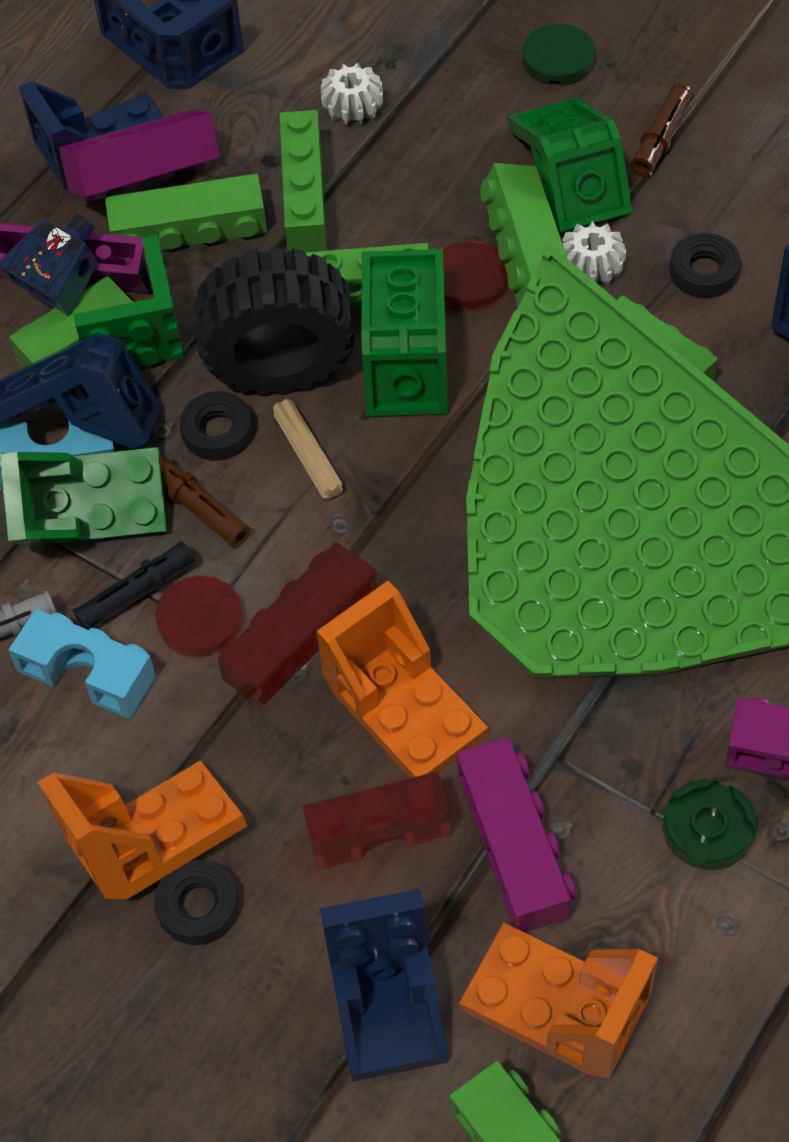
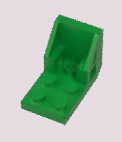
(577, 161)
(404, 333)
(82, 497)

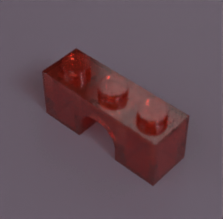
(405, 809)

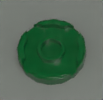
(558, 53)
(709, 825)

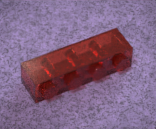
(286, 632)

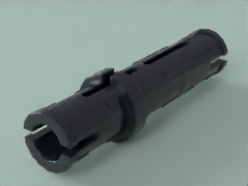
(149, 577)

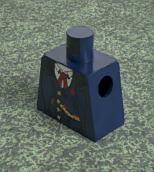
(53, 262)

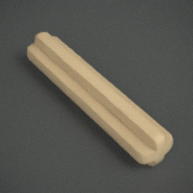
(307, 449)

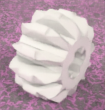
(351, 93)
(595, 251)

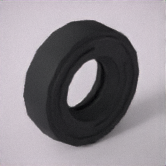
(702, 284)
(210, 405)
(208, 927)

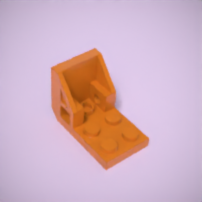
(386, 681)
(146, 838)
(560, 1002)

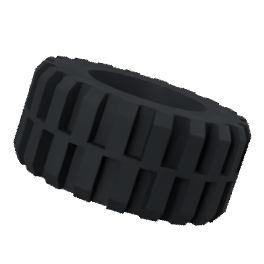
(274, 321)

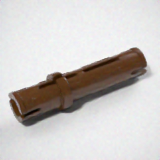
(648, 155)
(184, 490)

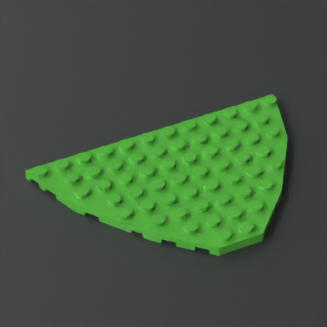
(619, 497)

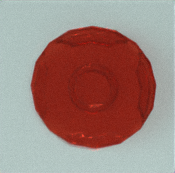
(473, 275)
(198, 615)

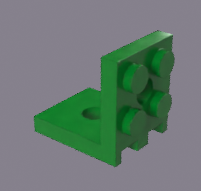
(146, 323)

